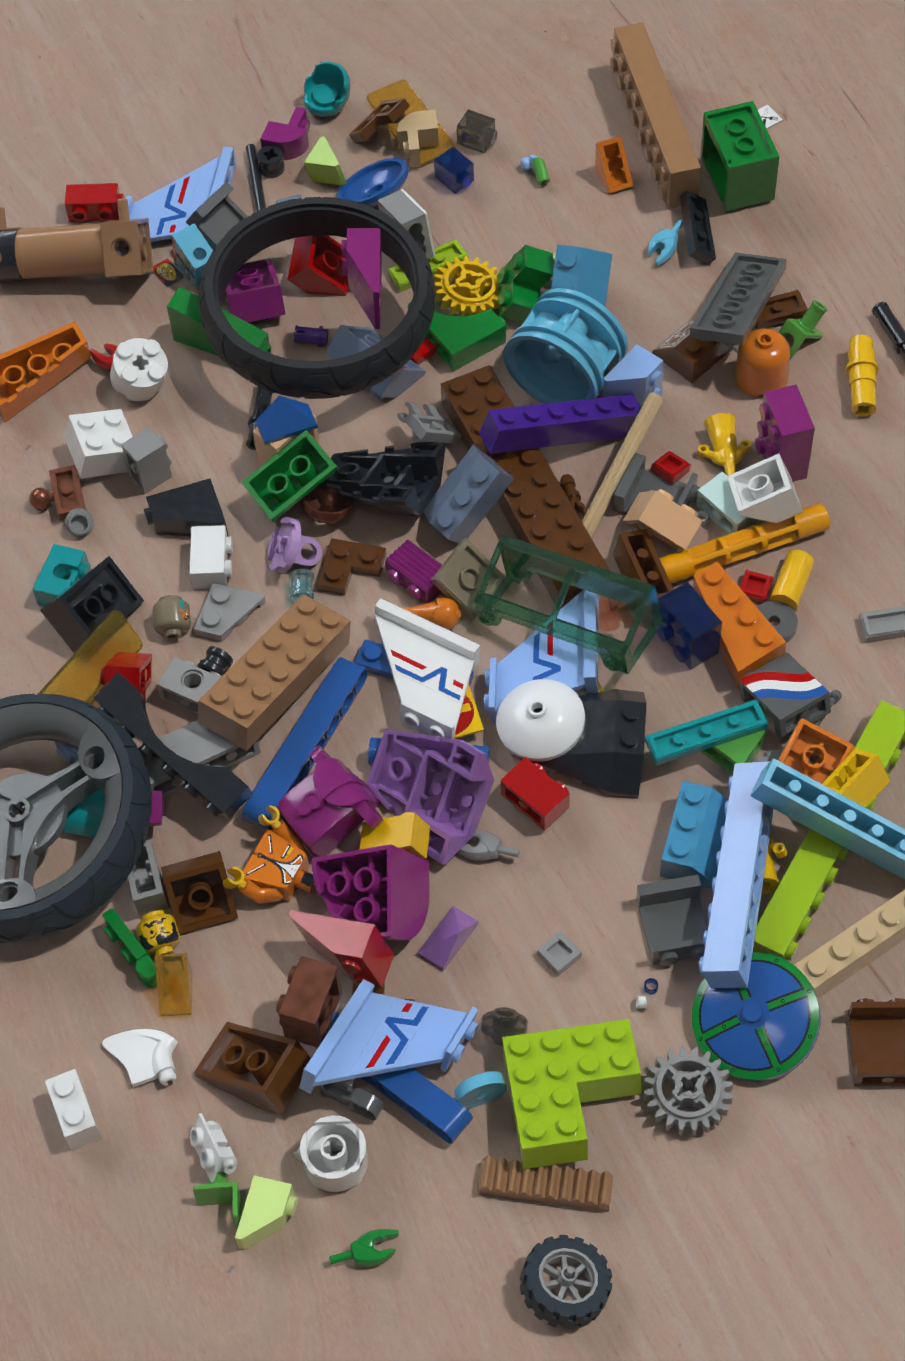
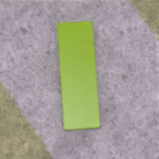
(443, 253)

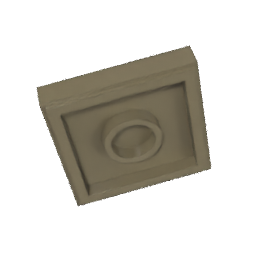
(462, 576)

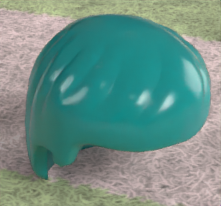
(326, 89)

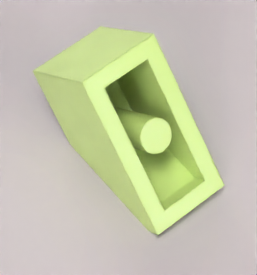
(265, 1210)

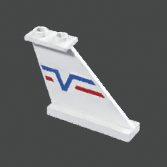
(427, 668)

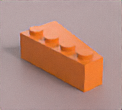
(39, 366)
(746, 635)

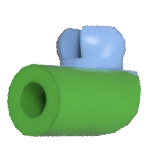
(536, 165)

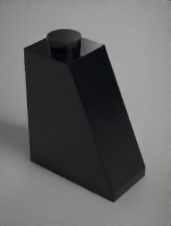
(184, 507)

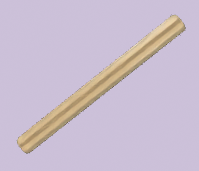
(621, 462)

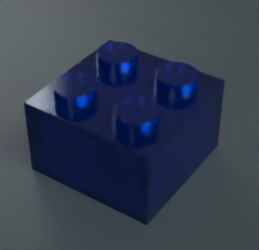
(689, 626)

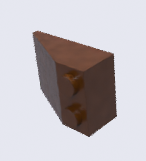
(255, 1066)

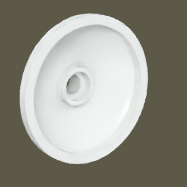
(545, 733)

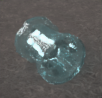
(301, 584)

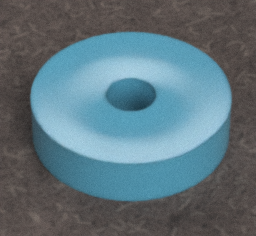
(480, 1089)

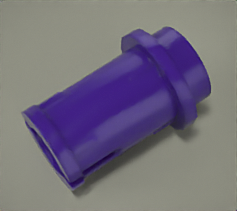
(311, 335)

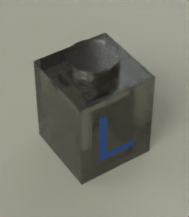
(476, 131)

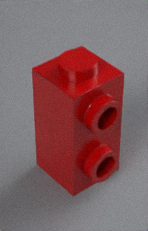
(92, 202)

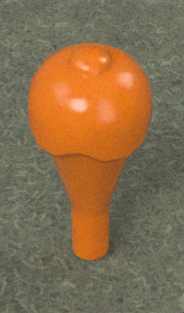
(442, 612)

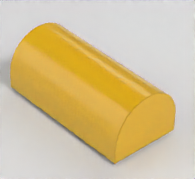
(793, 578)

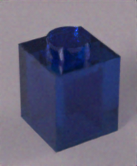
(454, 170)

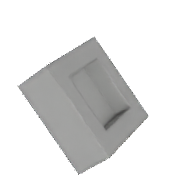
(559, 953)

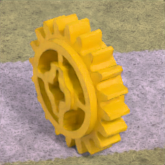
(470, 282)

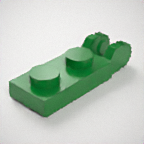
(132, 949)

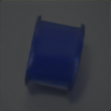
(651, 980)

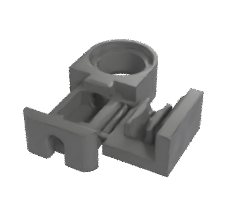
(354, 1098)

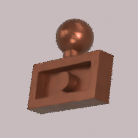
(65, 492)

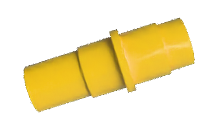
(862, 375)

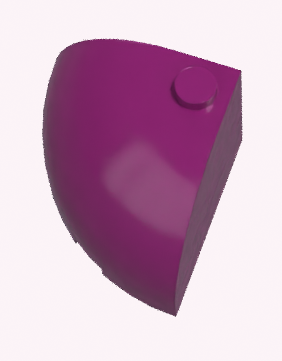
(376, 888)

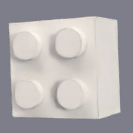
(97, 441)

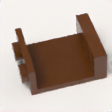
(877, 1042)

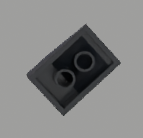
(90, 601)

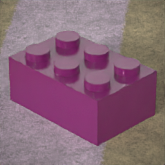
(786, 430)

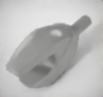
(488, 848)

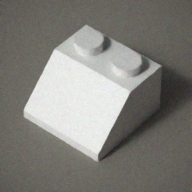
(765, 491)

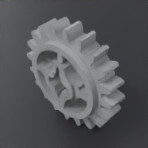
(703, 1073)

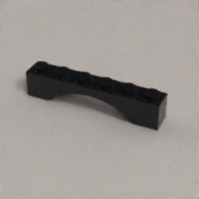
(216, 785)

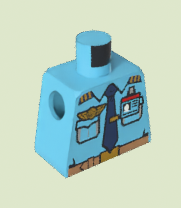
(191, 253)

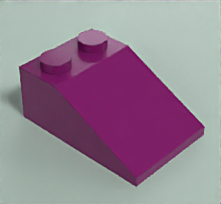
(364, 269)
(255, 292)

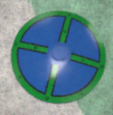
(759, 1028)

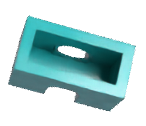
(60, 565)

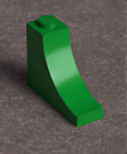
(466, 337)

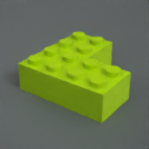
(556, 1073)

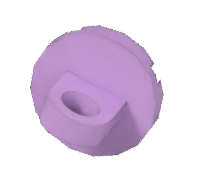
(287, 544)

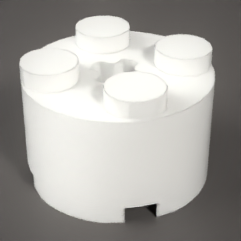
(138, 369)
(338, 1171)

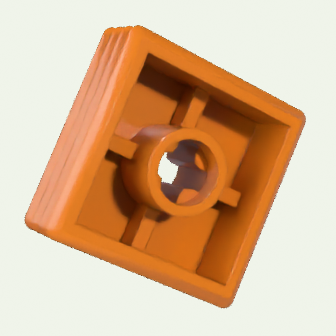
(812, 740)

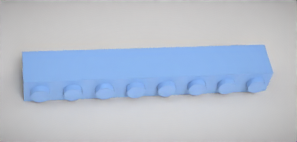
(738, 883)

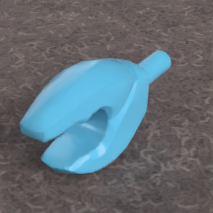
(665, 240)

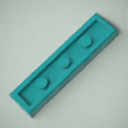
(706, 732)

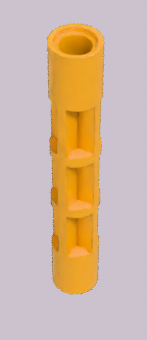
(745, 543)

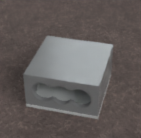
(411, 216)

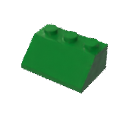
(289, 475)

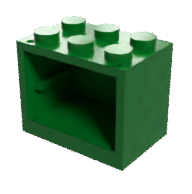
(739, 155)

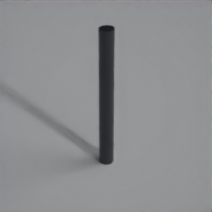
(255, 177)

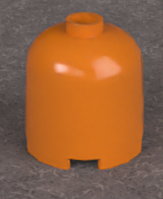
(762, 362)

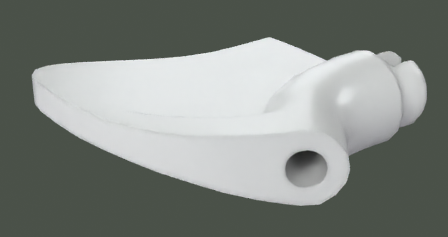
(144, 1055)

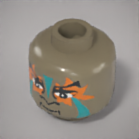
(171, 617)

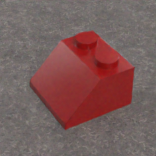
(318, 266)

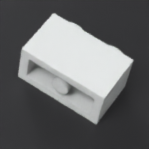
(210, 556)
(73, 1109)

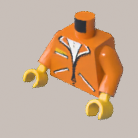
(275, 866)

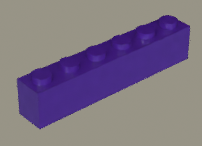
(559, 423)

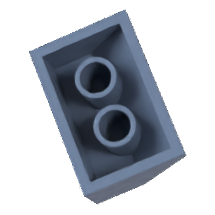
(355, 339)
(467, 495)

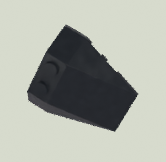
(391, 479)
(610, 746)

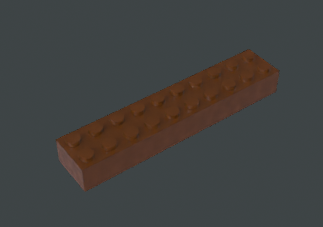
(534, 499)

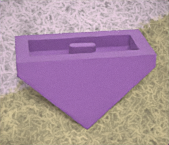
(448, 938)

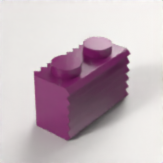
(413, 571)

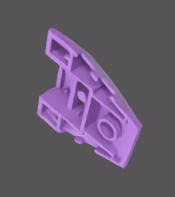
(438, 781)

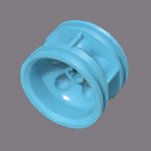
(565, 347)

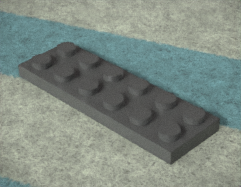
(738, 299)

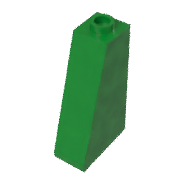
(188, 328)

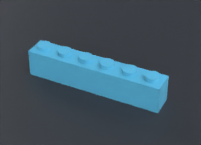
(832, 815)

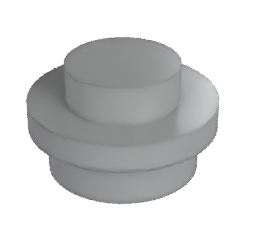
(79, 522)

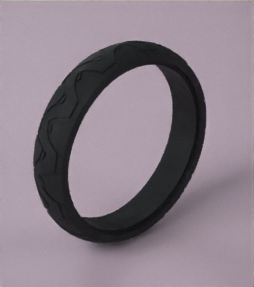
(315, 378)

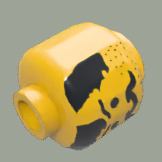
(158, 933)

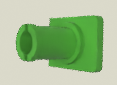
(804, 327)
(220, 1193)

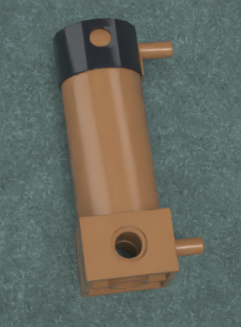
(76, 249)

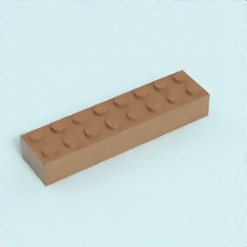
(654, 114)

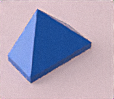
(285, 419)

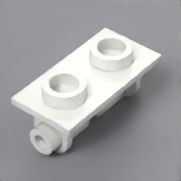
(211, 1148)

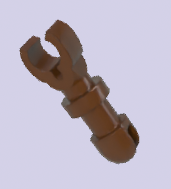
(568, 485)

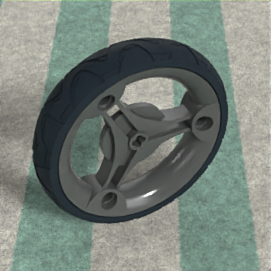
(37, 809)

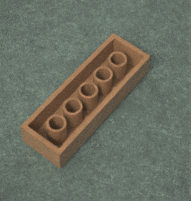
(274, 672)

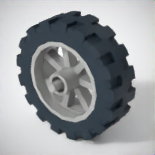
(553, 1307)

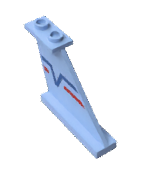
(177, 201)
(548, 657)
(385, 1036)

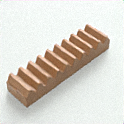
(546, 1184)

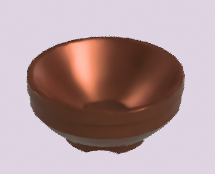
(321, 500)

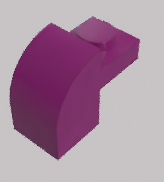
(290, 137)

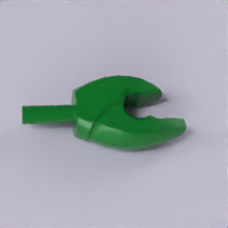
(363, 1250)

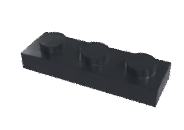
(697, 227)

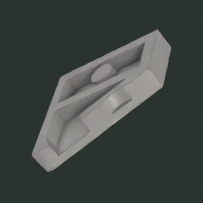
(225, 610)

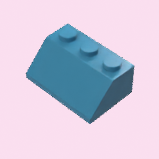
(582, 271)
(694, 834)

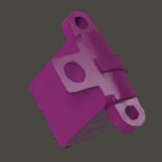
(328, 805)

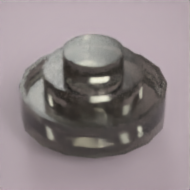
(503, 1023)

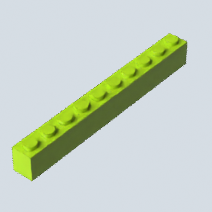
(818, 856)

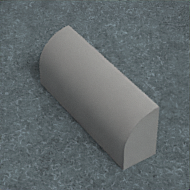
(199, 746)

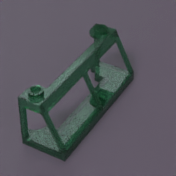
(524, 559)

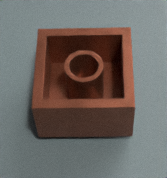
(309, 1001)

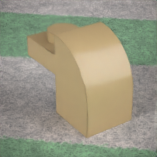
(417, 131)

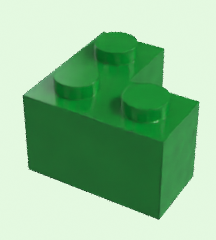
(522, 280)

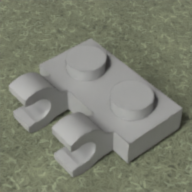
(430, 426)

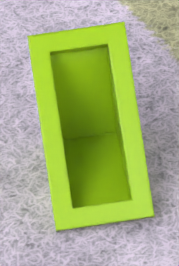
(323, 164)

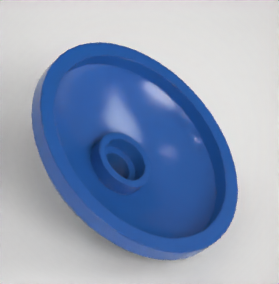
(375, 181)

